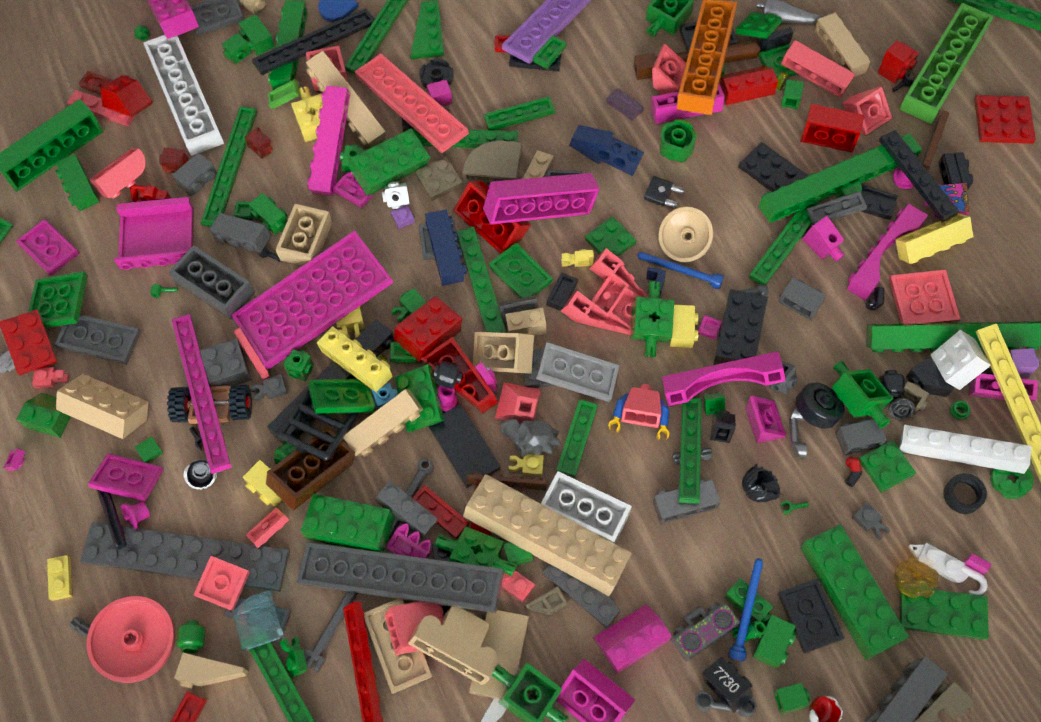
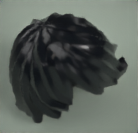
(760, 485)

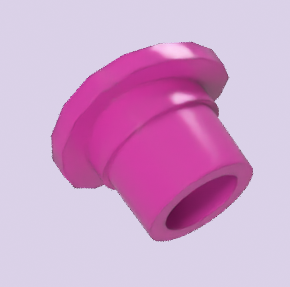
(901, 180)
(447, 398)
(134, 513)

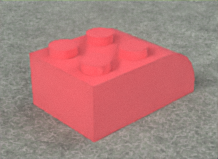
(119, 173)

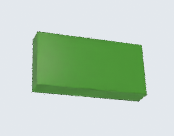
(283, 94)

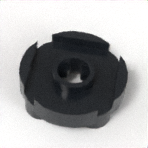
(436, 66)

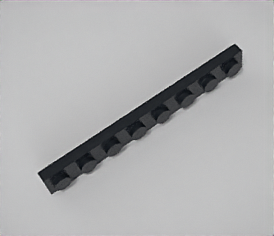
(313, 41)

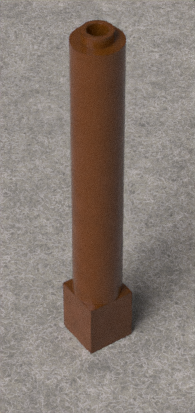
(736, 52)

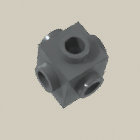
(790, 379)

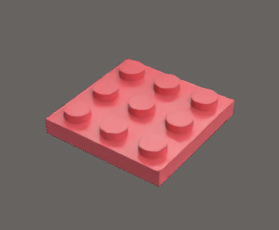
(924, 297)

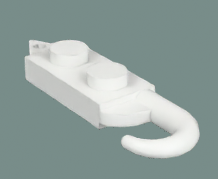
(948, 566)

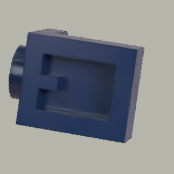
(657, 275)

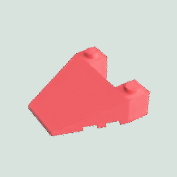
(613, 300)

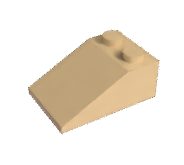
(504, 351)

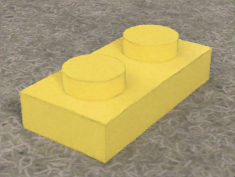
(59, 577)

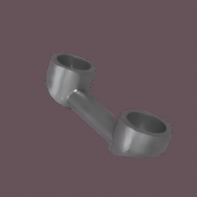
(797, 447)

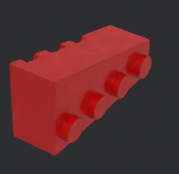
(472, 385)

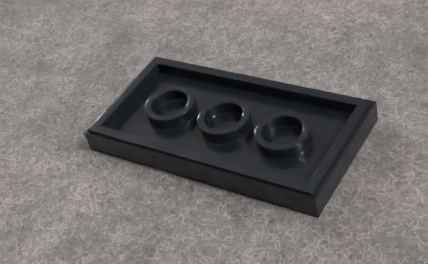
(463, 445)

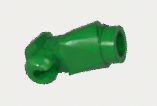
(755, 630)

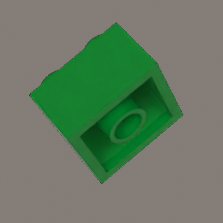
(41, 415)

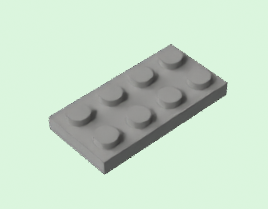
(577, 372)

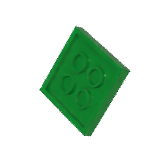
(59, 298)

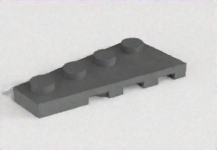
(591, 600)

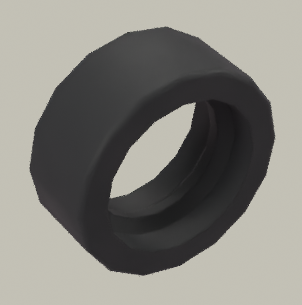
(972, 481)

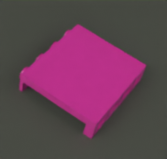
(154, 232)

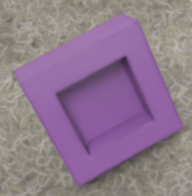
(402, 217)

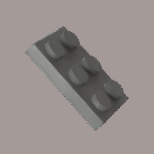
(216, 15)

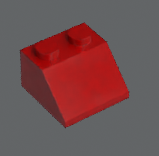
(125, 96)

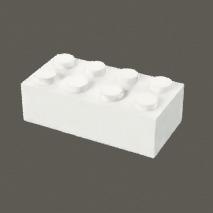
(587, 506)

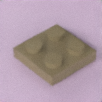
(438, 178)

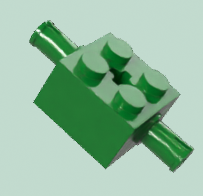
(668, 15)
(641, 321)
(862, 393)
(476, 549)
(516, 698)

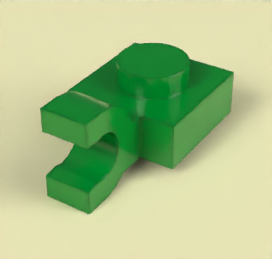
(295, 660)

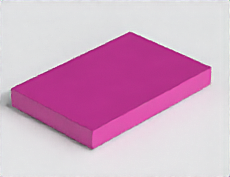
(47, 247)
(125, 477)

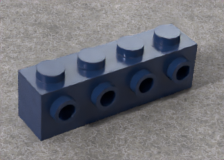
(444, 247)

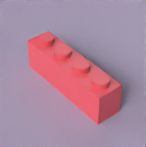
(817, 69)

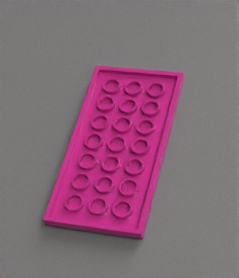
(311, 299)

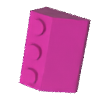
(632, 638)
(593, 695)

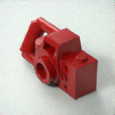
(147, 193)

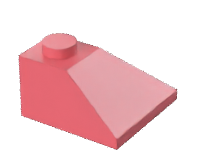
(668, 71)
(871, 105)

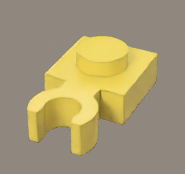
(579, 258)
(531, 465)

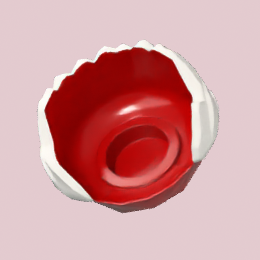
(825, 710)

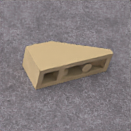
(203, 671)

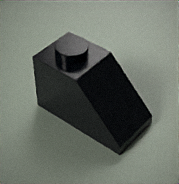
(930, 379)
(723, 426)

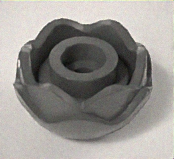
(901, 408)

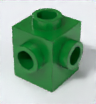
(345, 156)
(299, 364)

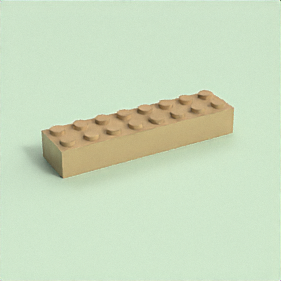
(547, 534)

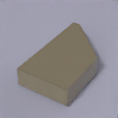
(548, 603)

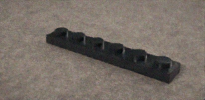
(918, 176)

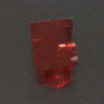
(259, 143)

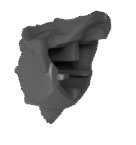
(531, 436)

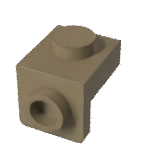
(916, 395)

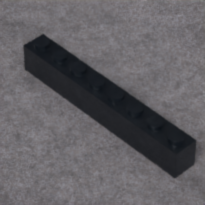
(373, 338)

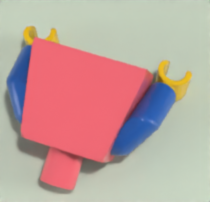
(643, 408)

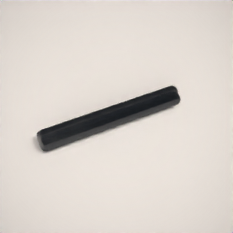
(112, 519)

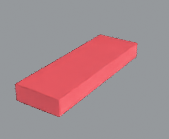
(251, 354)

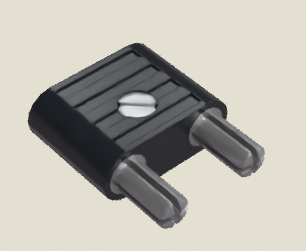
(659, 191)

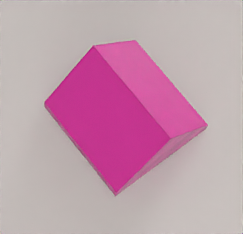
(764, 419)

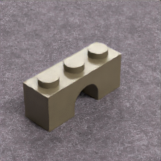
(950, 700)

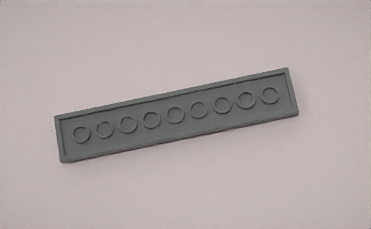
(183, 555)
(401, 577)

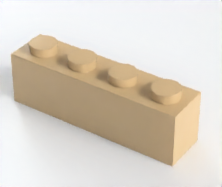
(842, 44)
(383, 422)

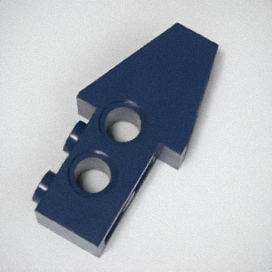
(601, 146)

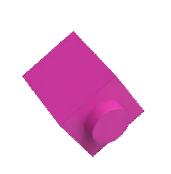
(440, 92)

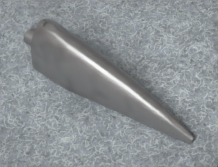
(788, 13)

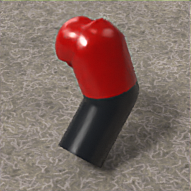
(856, 471)

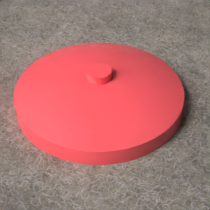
(130, 639)

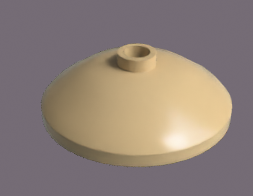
(675, 229)

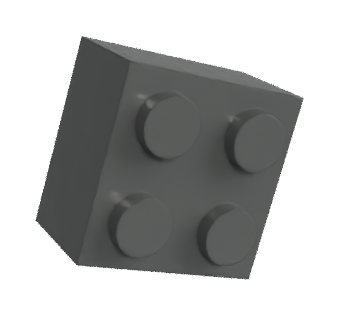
(225, 364)

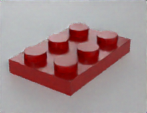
(28, 342)

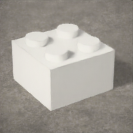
(960, 360)

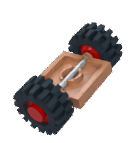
(228, 400)

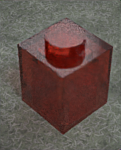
(172, 159)

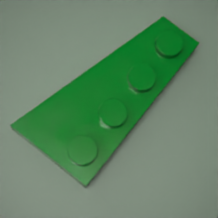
(428, 32)

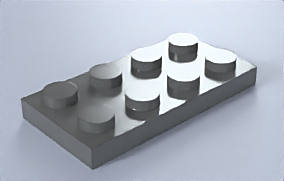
(99, 339)

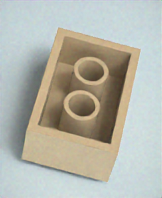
(304, 235)

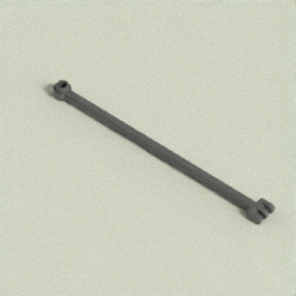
(316, 653)

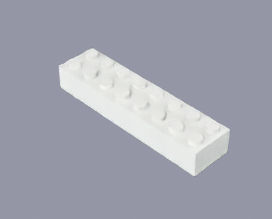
(183, 94)

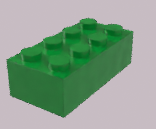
(388, 162)
(347, 524)

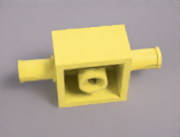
(307, 113)

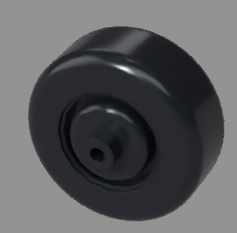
(819, 405)

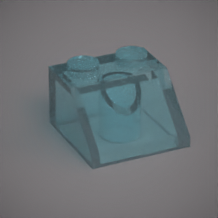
(257, 621)

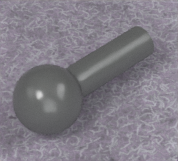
(760, 289)

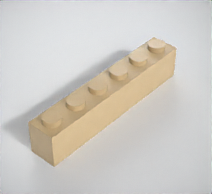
(358, 115)

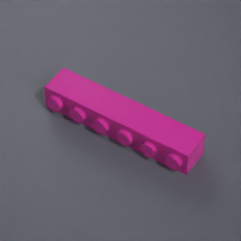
(329, 140)

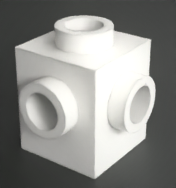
(396, 201)

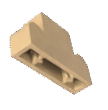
(457, 643)

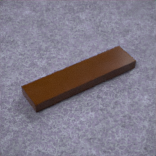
(935, 139)

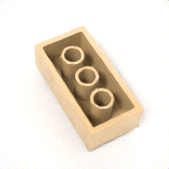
(102, 406)

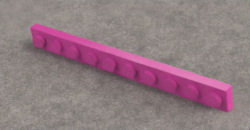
(201, 395)

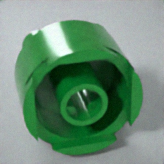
(677, 140)

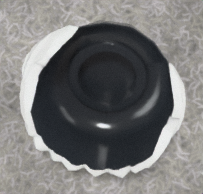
(199, 475)

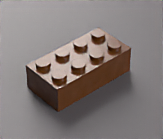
(305, 474)

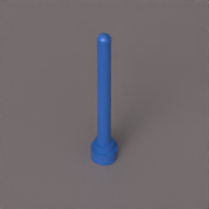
(714, 279)
(738, 651)

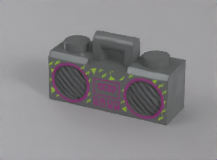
(698, 637)

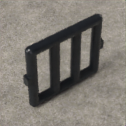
(303, 446)

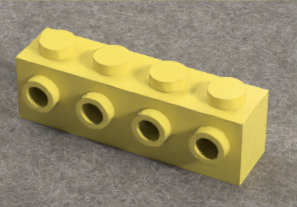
(934, 238)
(355, 359)

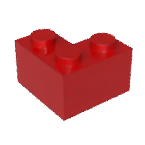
(898, 61)

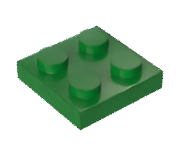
(758, 25)
(610, 236)
(887, 466)

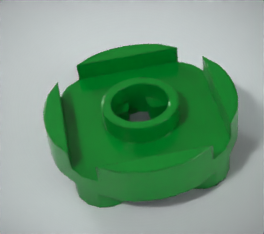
(1010, 490)

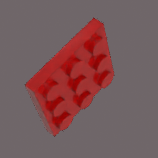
(1004, 119)

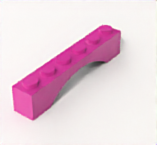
(868, 276)
(762, 369)

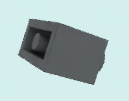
(194, 174)
(802, 298)
(860, 436)

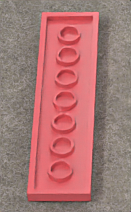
(411, 103)

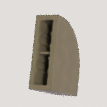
(493, 162)

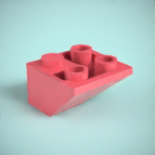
(518, 403)

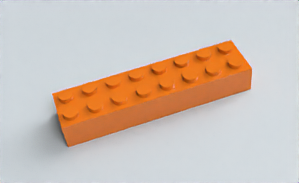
(706, 56)

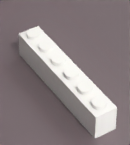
(965, 449)

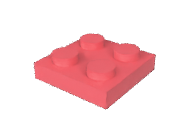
(221, 583)

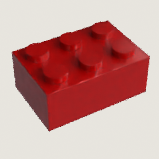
(832, 128)
(427, 328)

